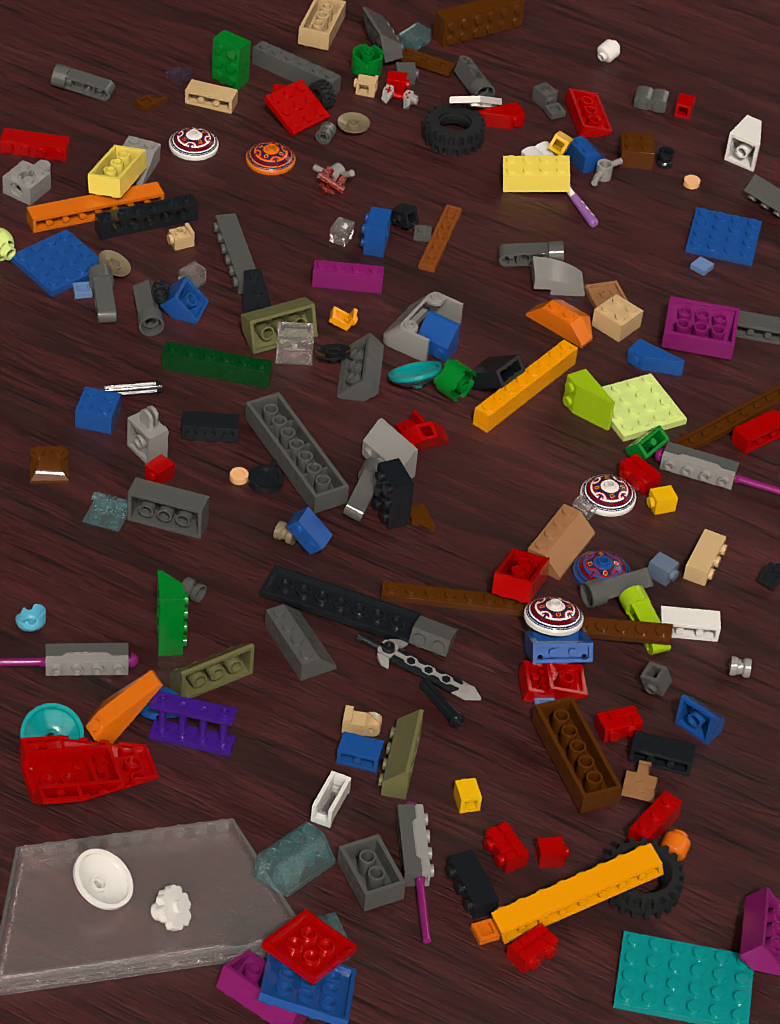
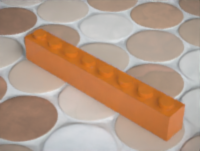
(83, 208)

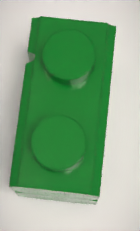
(648, 442)

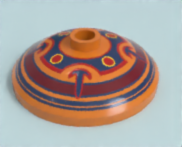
(270, 158)

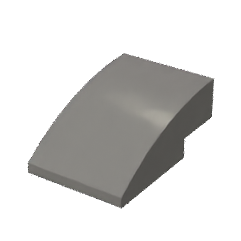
(557, 277)

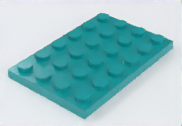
(682, 981)

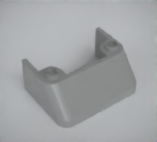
(402, 332)

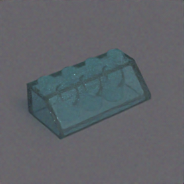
(294, 859)

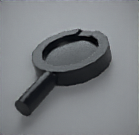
(266, 478)

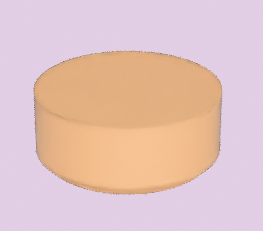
(691, 182)
(239, 476)

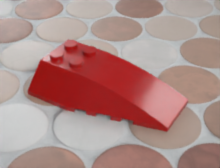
(80, 769)

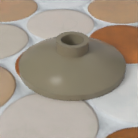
(353, 122)
(117, 262)

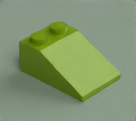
(588, 399)

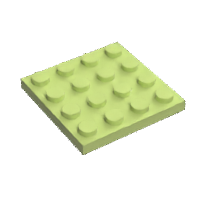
(642, 406)

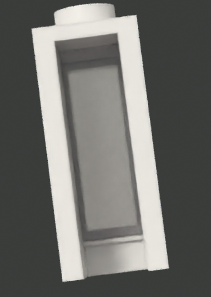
(330, 799)

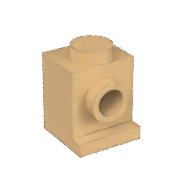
(366, 85)
(181, 237)

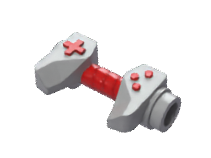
(409, 97)

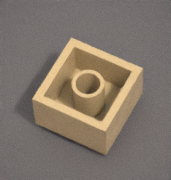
(617, 318)

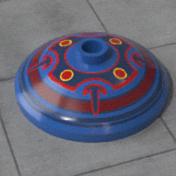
(598, 564)

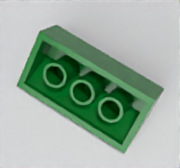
(171, 615)

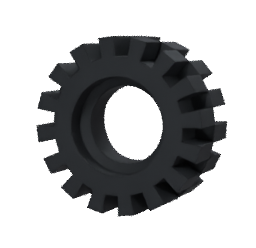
(323, 92)

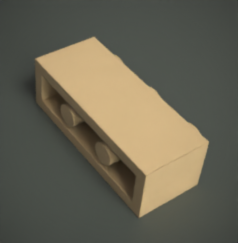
(211, 96)
(705, 557)

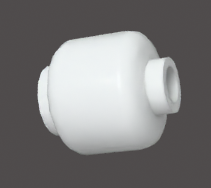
(608, 50)

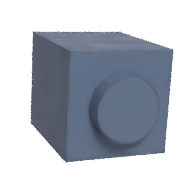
(663, 569)

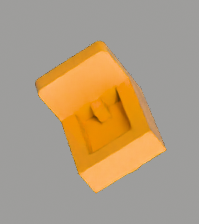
(343, 319)

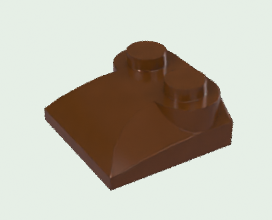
(49, 465)

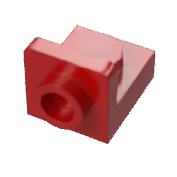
(415, 419)

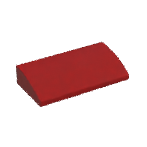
(587, 113)

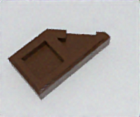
(149, 102)
(420, 517)

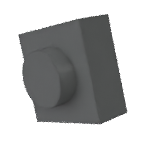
(554, 111)
(422, 233)

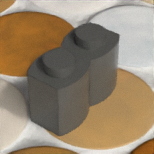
(651, 99)

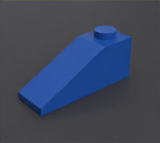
(653, 359)

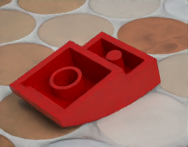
(551, 680)

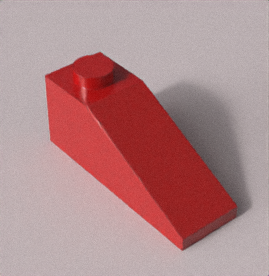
(503, 116)

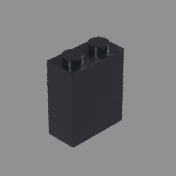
(497, 371)

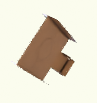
(640, 784)

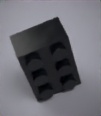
(393, 493)

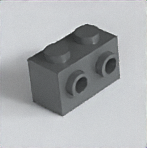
(432, 636)

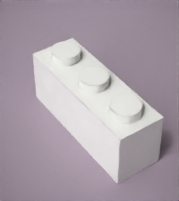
(692, 623)

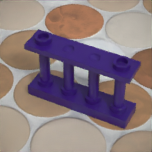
(190, 736)

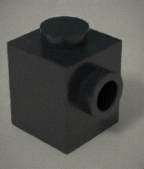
(404, 215)

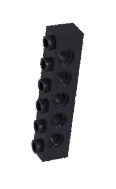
(146, 216)

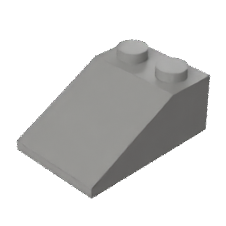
(152, 156)

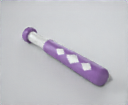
(583, 209)

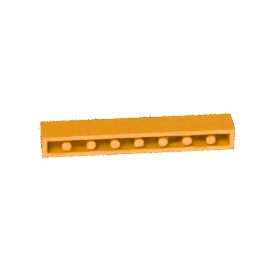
(525, 386)
(578, 892)

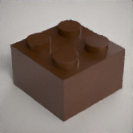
(636, 150)

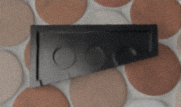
(254, 291)

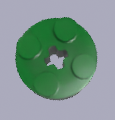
(367, 60)
(455, 380)

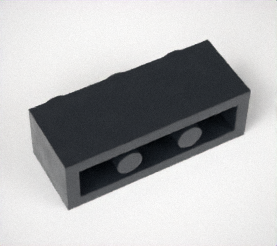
(210, 426)
(663, 753)
(472, 884)

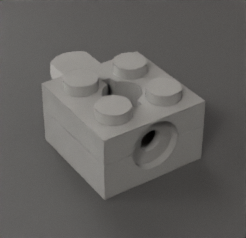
(28, 181)
(147, 435)

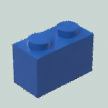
(309, 530)
(360, 752)

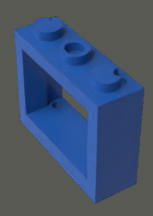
(558, 648)

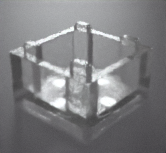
(294, 343)

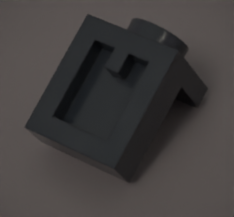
(770, 576)

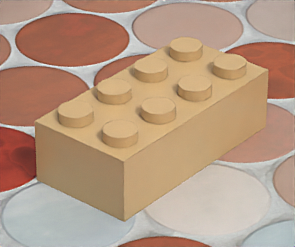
(321, 23)

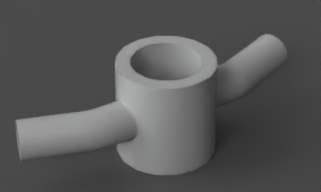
(338, 169)
(604, 170)

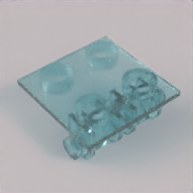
(107, 512)

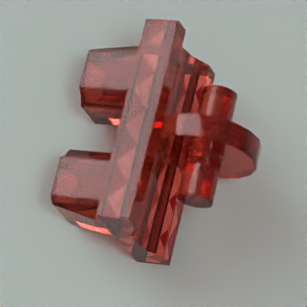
(325, 176)

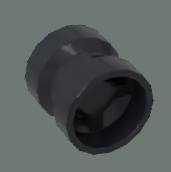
(665, 157)
(159, 294)

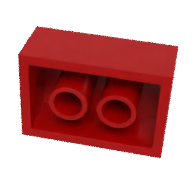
(520, 575)

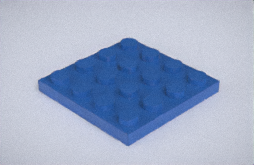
(723, 236)
(56, 262)
(326, 1000)

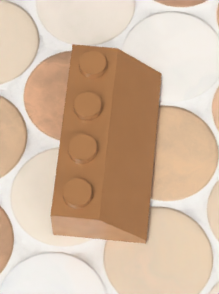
(563, 540)

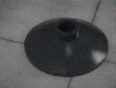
(333, 352)

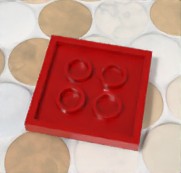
(296, 107)
(309, 946)

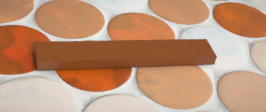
(440, 238)

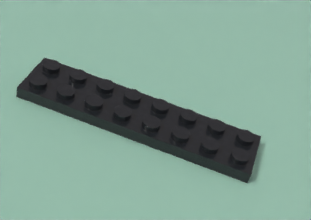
(339, 604)

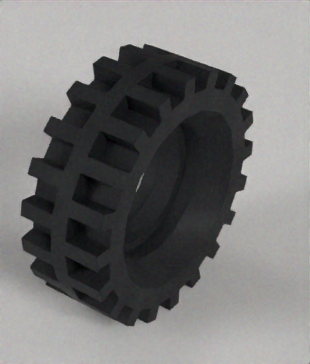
(453, 141)
(650, 903)

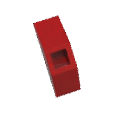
(426, 435)

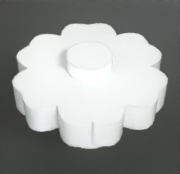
(172, 908)

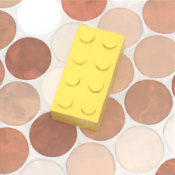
(117, 171)
(536, 173)

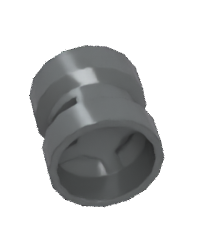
(325, 133)
(195, 591)

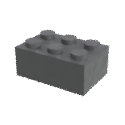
(371, 872)

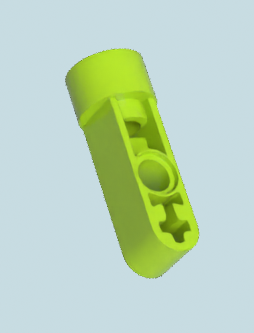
(639, 608)

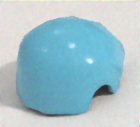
(32, 619)

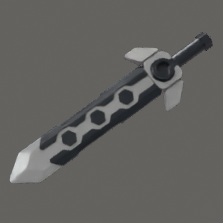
(392, 652)

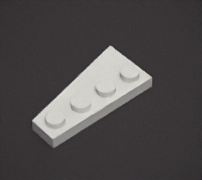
(478, 101)

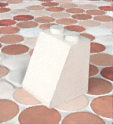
(744, 143)

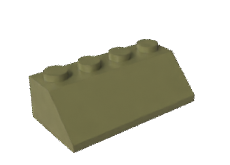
(262, 324)
(213, 671)
(402, 755)

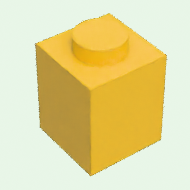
(560, 143)
(662, 500)
(467, 795)

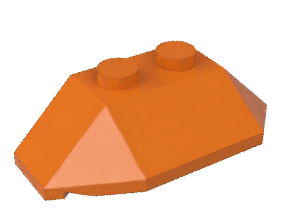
(564, 321)

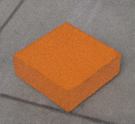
(485, 931)

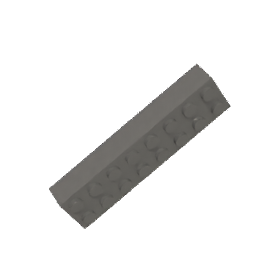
(296, 452)

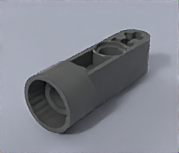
(473, 78)
(82, 82)
(522, 253)
(101, 282)
(149, 316)
(363, 491)
(598, 591)

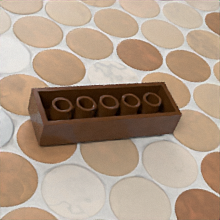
(476, 20)
(576, 754)

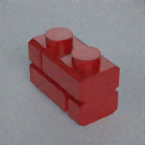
(639, 474)
(618, 723)
(506, 847)
(532, 948)

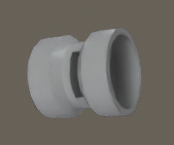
(740, 666)

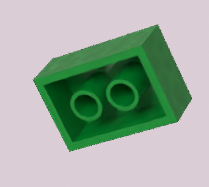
(231, 59)

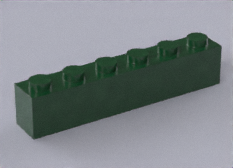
(217, 364)

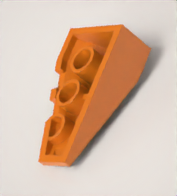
(122, 707)

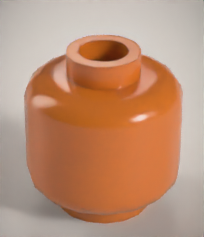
(677, 842)

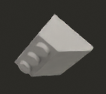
(388, 444)

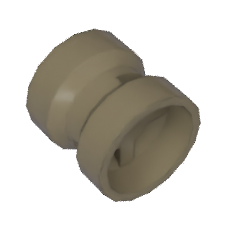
(282, 532)

